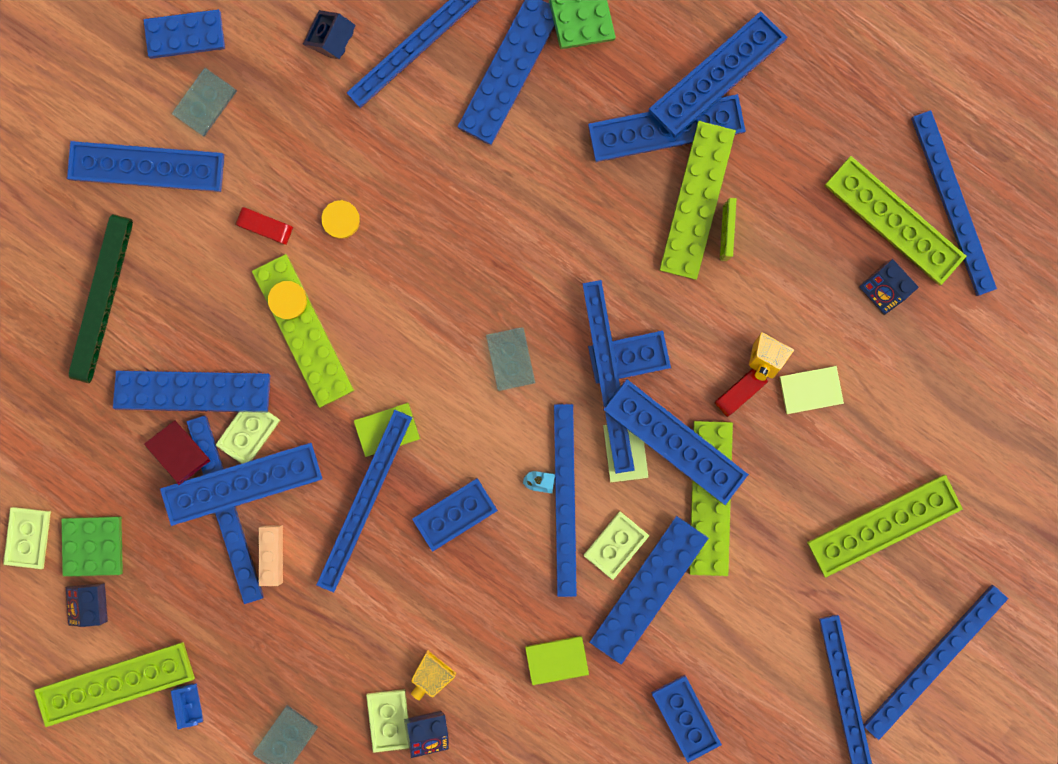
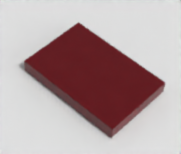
(177, 452)

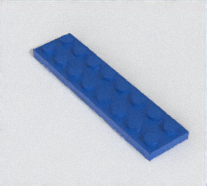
(508, 71)
(717, 74)
(645, 134)
(145, 166)
(191, 391)
(675, 442)
(241, 484)
(649, 590)

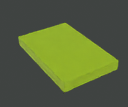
(728, 229)
(372, 427)
(557, 660)

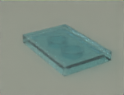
(204, 102)
(510, 359)
(285, 738)

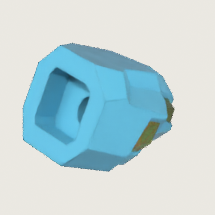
(539, 481)

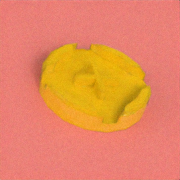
(340, 219)
(287, 300)

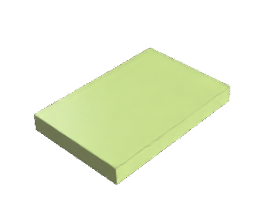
(811, 390)
(247, 435)
(638, 455)
(27, 538)
(616, 545)
(386, 720)

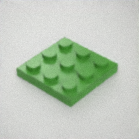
(582, 22)
(92, 546)

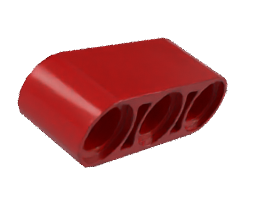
(264, 226)
(739, 393)

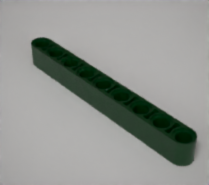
(100, 298)

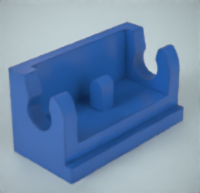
(187, 706)

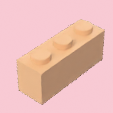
(270, 555)

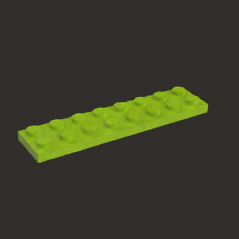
(697, 200)
(895, 220)
(306, 338)
(707, 512)
(884, 525)
(114, 684)

